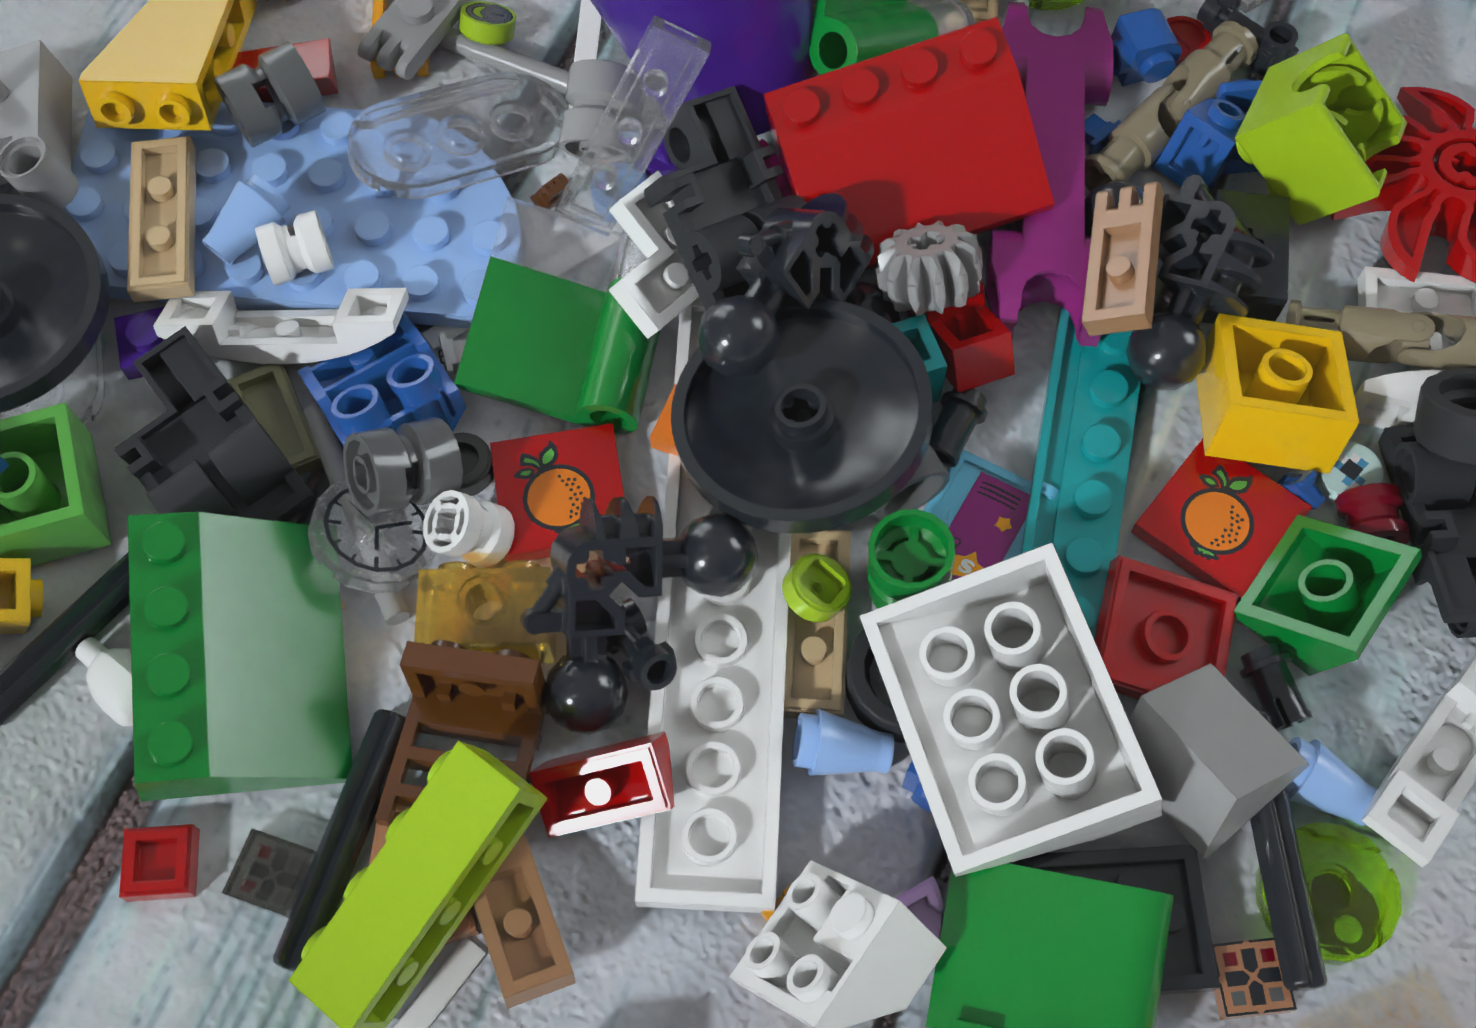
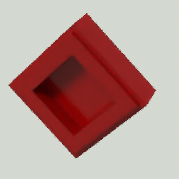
(159, 863)

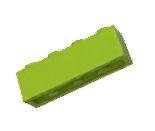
(416, 888)

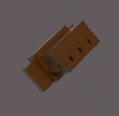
(550, 192)

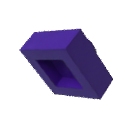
(136, 337)

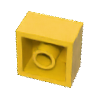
(1276, 394)

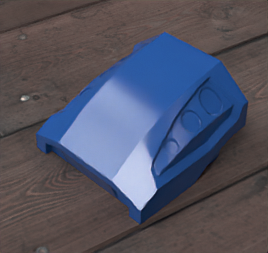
(384, 385)

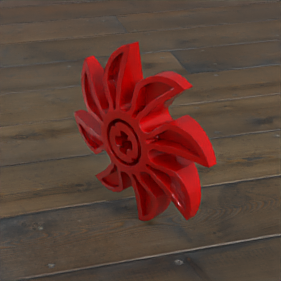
(1428, 184)

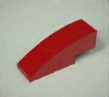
(972, 343)

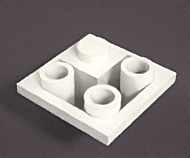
(838, 952)

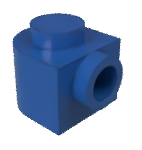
(1144, 47)

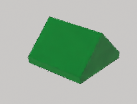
(1325, 592)

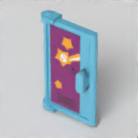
(984, 512)

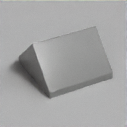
(1211, 756)

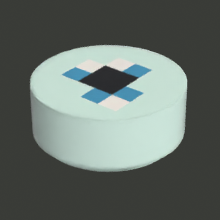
(1353, 468)

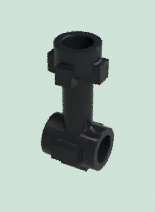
(1274, 42)
(647, 662)

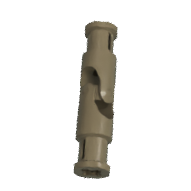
(1140, 136)
(1394, 336)

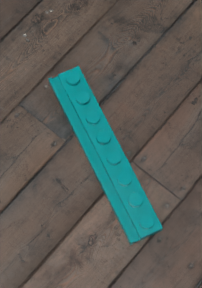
(1086, 456)

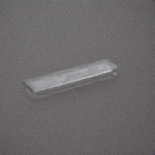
(634, 121)

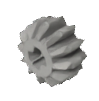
(929, 268)

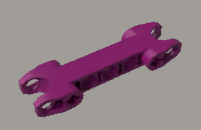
(1049, 250)

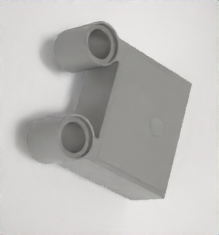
(36, 125)

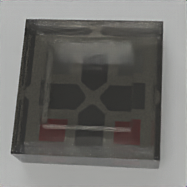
(269, 873)

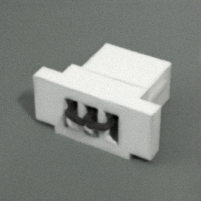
(451, 353)

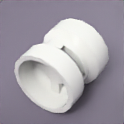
(294, 248)
(468, 528)

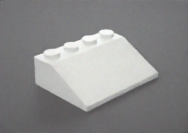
(1010, 714)

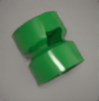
(908, 556)

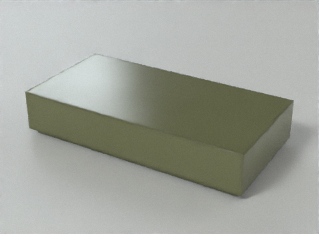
(277, 408)

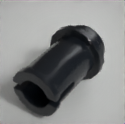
(956, 423)
(1275, 685)

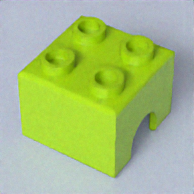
(1317, 127)

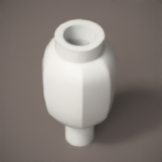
(109, 678)

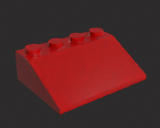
(917, 136)

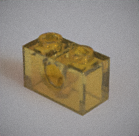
(455, 591)

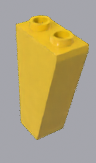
(165, 65)

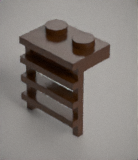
(467, 698)

